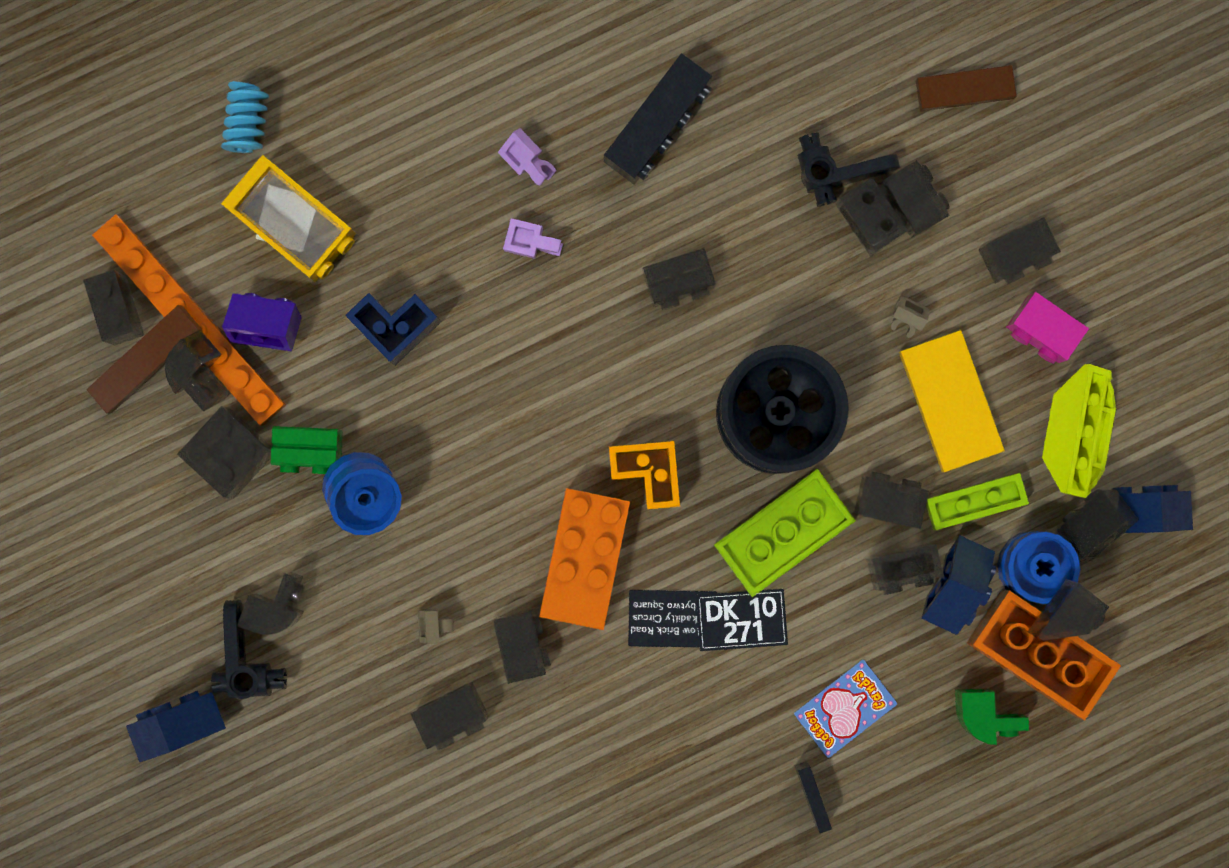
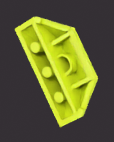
(1080, 430)

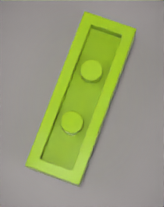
(976, 501)

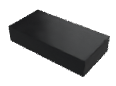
(813, 797)

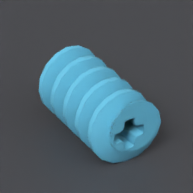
(243, 117)

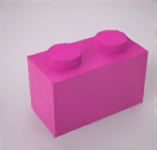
(1046, 328)

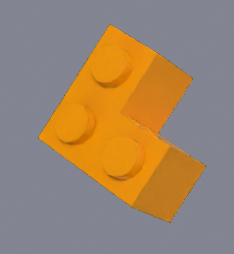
(655, 464)

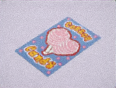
(845, 708)

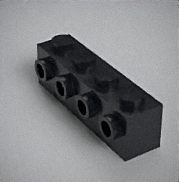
(658, 118)

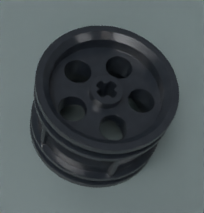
(806, 372)

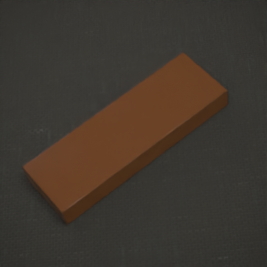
(966, 88)

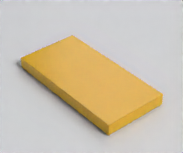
(951, 401)

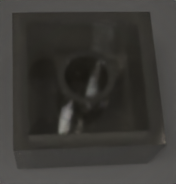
(226, 452)

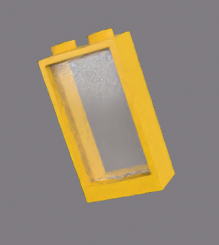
(289, 219)

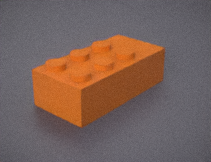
(584, 559)
(1060, 668)

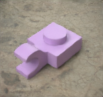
(523, 155)
(526, 239)

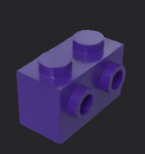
(262, 321)

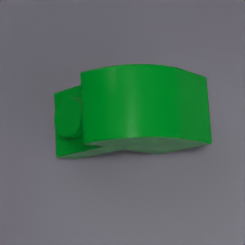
(978, 717)

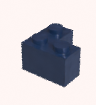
(396, 333)
(1159, 508)
(963, 587)
(170, 728)

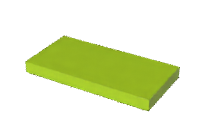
(784, 532)

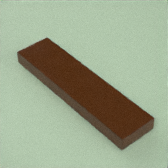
(142, 360)

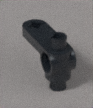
(818, 155)
(235, 661)

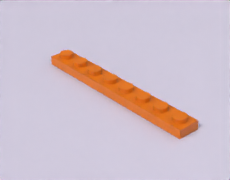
(165, 295)

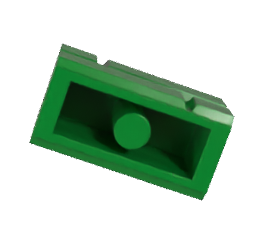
(305, 448)

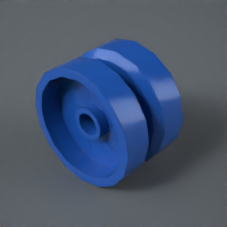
(361, 493)
(1019, 559)

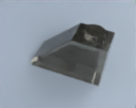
(1069, 613)

